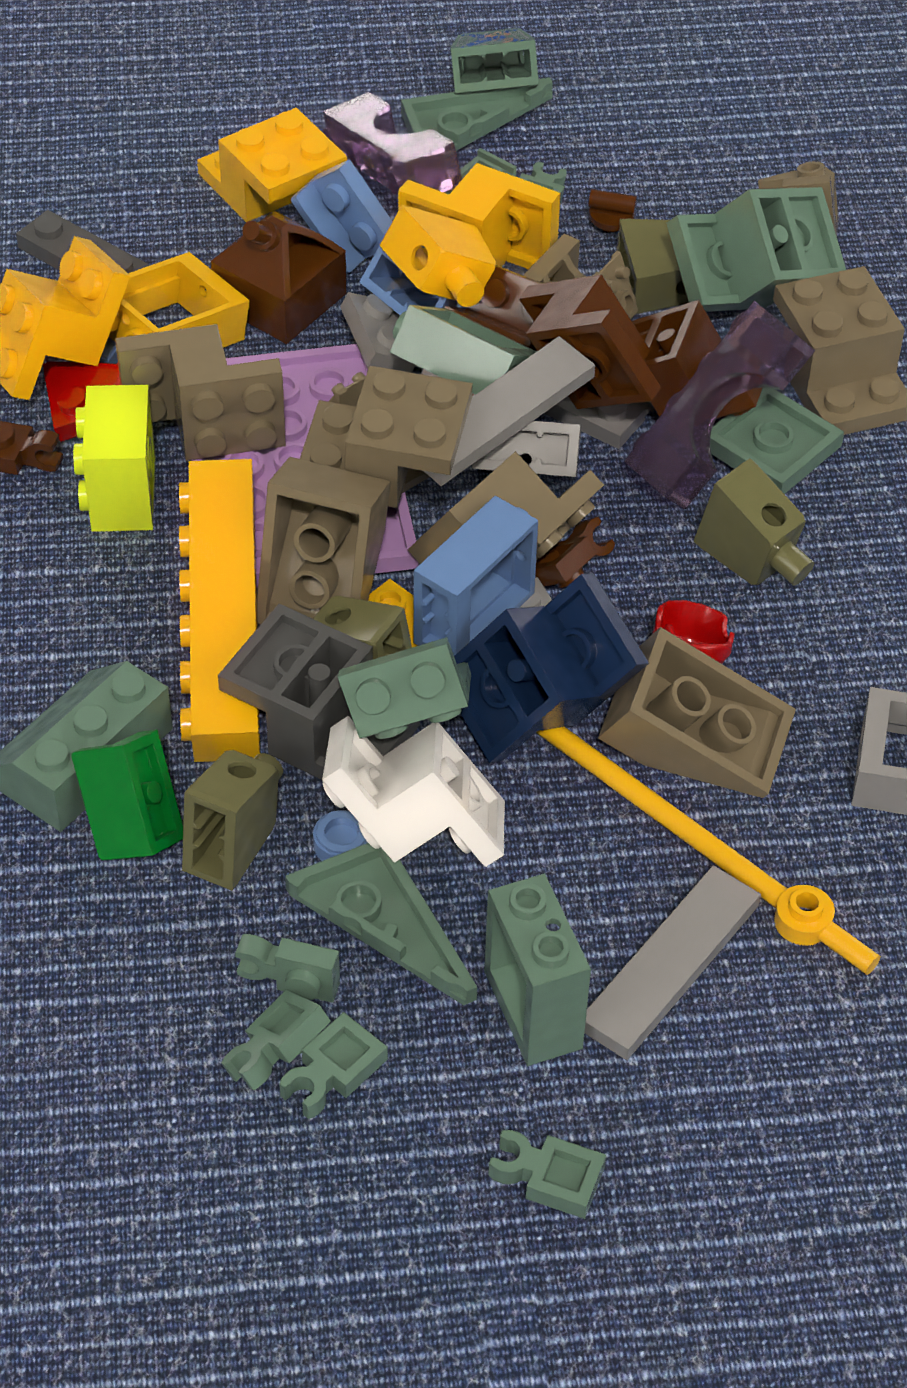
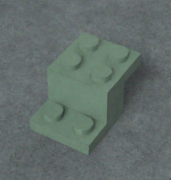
(754, 245)

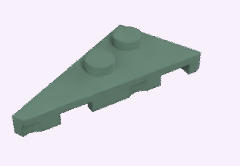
(472, 114)
(385, 910)

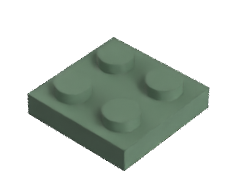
(778, 437)

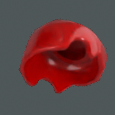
(696, 625)

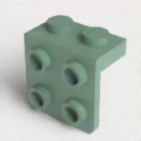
(405, 689)

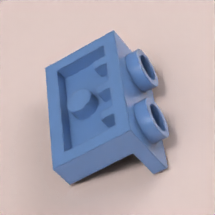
(345, 211)

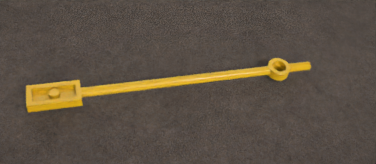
(790, 921)

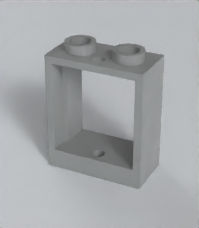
(550, 444)
(877, 784)

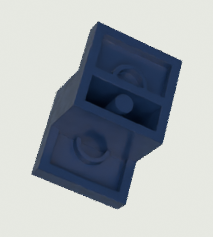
(546, 666)

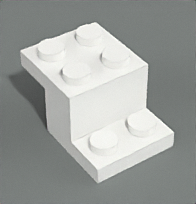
(414, 792)

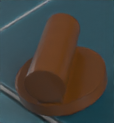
(609, 207)

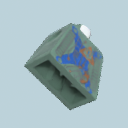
(494, 60)

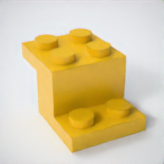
(268, 163)
(512, 214)
(58, 317)

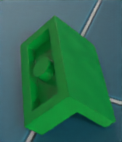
(129, 797)

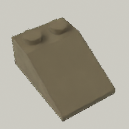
(319, 536)
(698, 719)

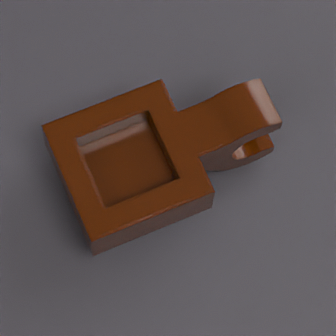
(22, 447)
(566, 558)

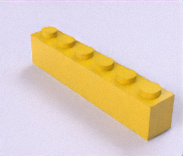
(221, 604)

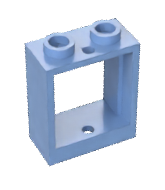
(476, 575)

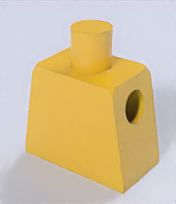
(454, 256)

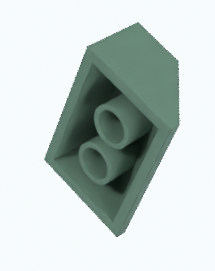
(93, 713)

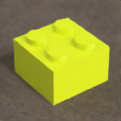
(116, 458)

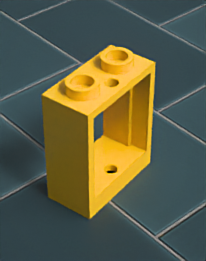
(181, 282)

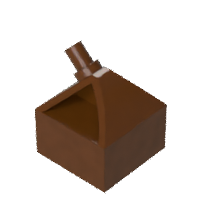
(284, 273)

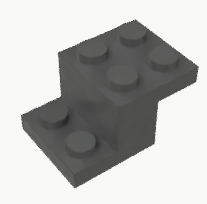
(292, 676)

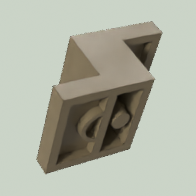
(856, 345)
(215, 404)
(396, 426)
(524, 489)

